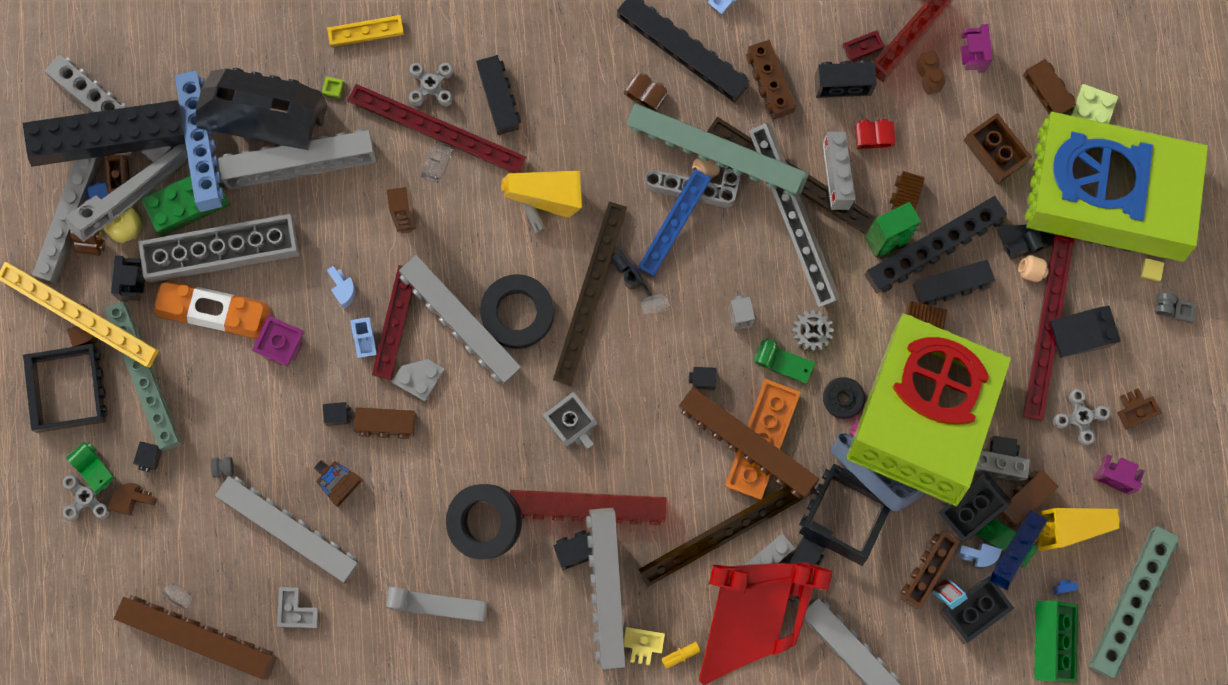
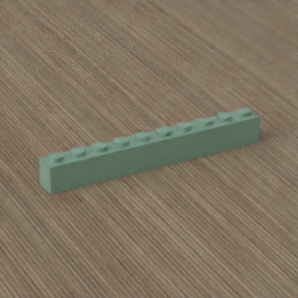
(718, 149)

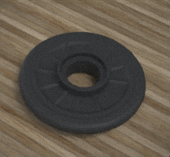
(835, 406)

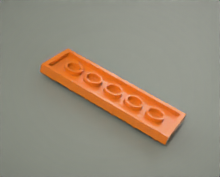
(769, 420)

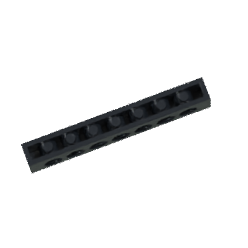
(990, 208)

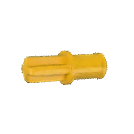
(681, 655)

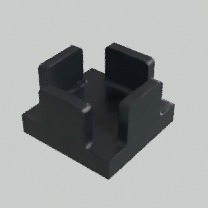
(125, 280)

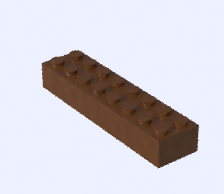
(198, 639)

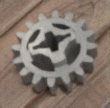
(818, 336)

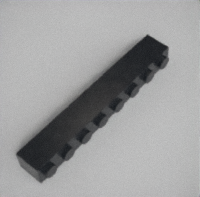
(683, 48)

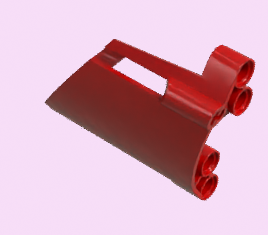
(753, 610)

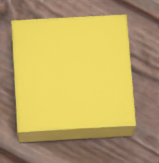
(1152, 270)

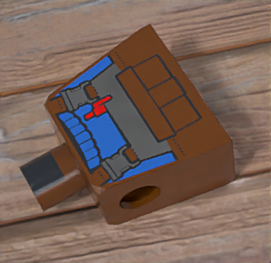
(336, 481)

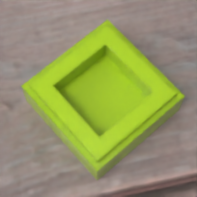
(333, 87)

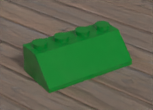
(1056, 642)

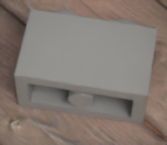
(741, 312)

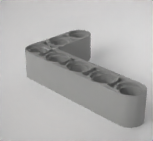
(718, 190)
(436, 605)

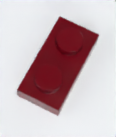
(863, 46)

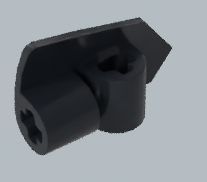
(1022, 240)
(625, 265)

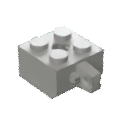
(571, 433)

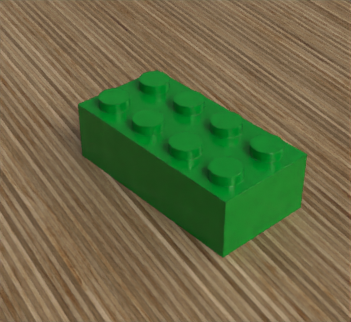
(176, 207)
(892, 230)

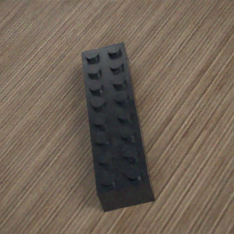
(103, 133)

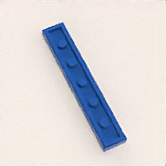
(674, 222)

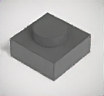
(1184, 311)

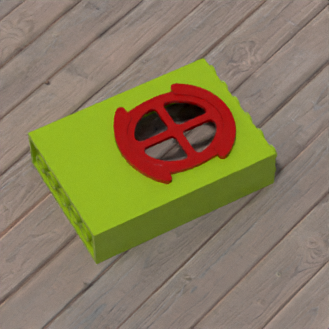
(916, 438)

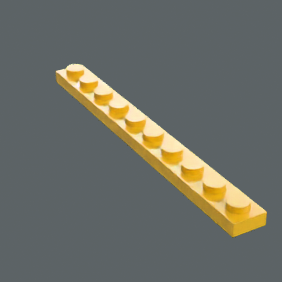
(78, 314)

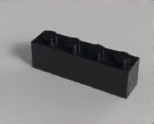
(497, 94)
(954, 282)
(809, 551)

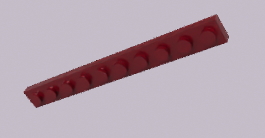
(437, 129)
(1045, 342)

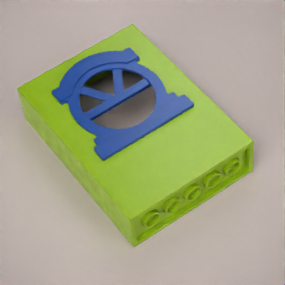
(1153, 219)

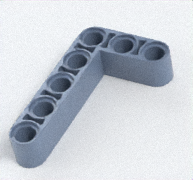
(890, 492)

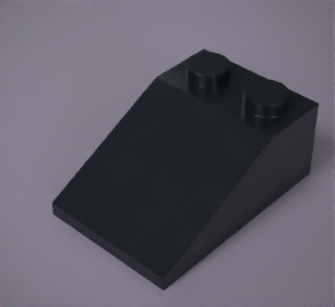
(1085, 331)

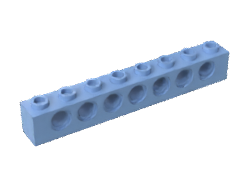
(204, 198)

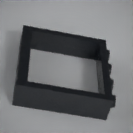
(33, 389)
(850, 480)

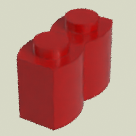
(874, 134)

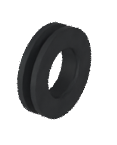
(512, 285)
(457, 521)

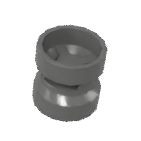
(1165, 304)
(219, 467)

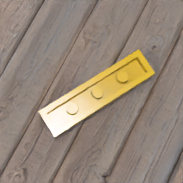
(365, 31)

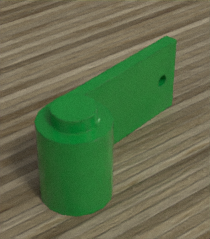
(783, 362)
(90, 467)
(1000, 537)

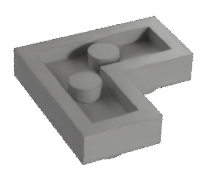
(289, 612)

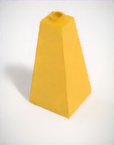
(548, 191)
(1074, 525)

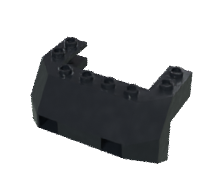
(241, 105)

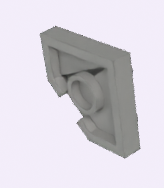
(418, 378)

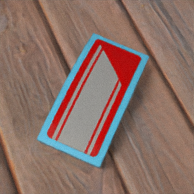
(949, 593)

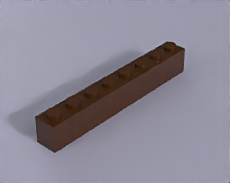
(749, 443)

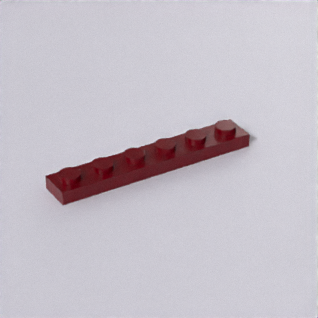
(392, 329)

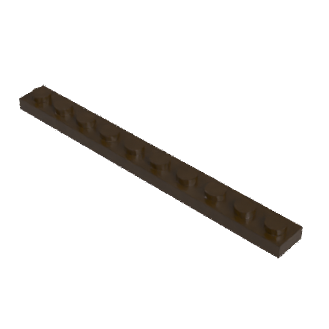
(812, 189)
(589, 294)
(718, 535)

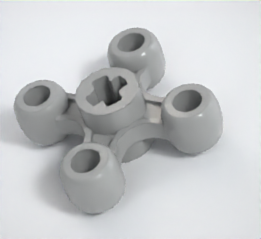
(436, 89)
(1074, 418)
(80, 503)

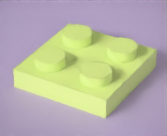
(1094, 104)

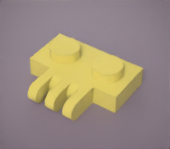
(643, 643)

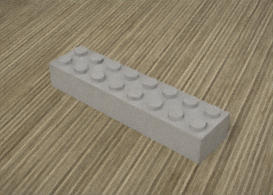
(288, 162)
(218, 248)

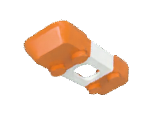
(239, 314)

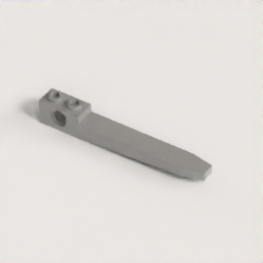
(99, 212)

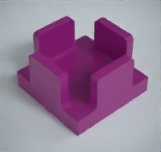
(978, 52)
(278, 341)
(1120, 476)

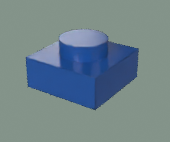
(1065, 586)

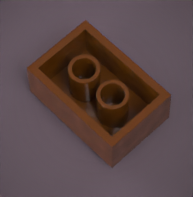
(997, 148)

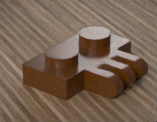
(1137, 409)

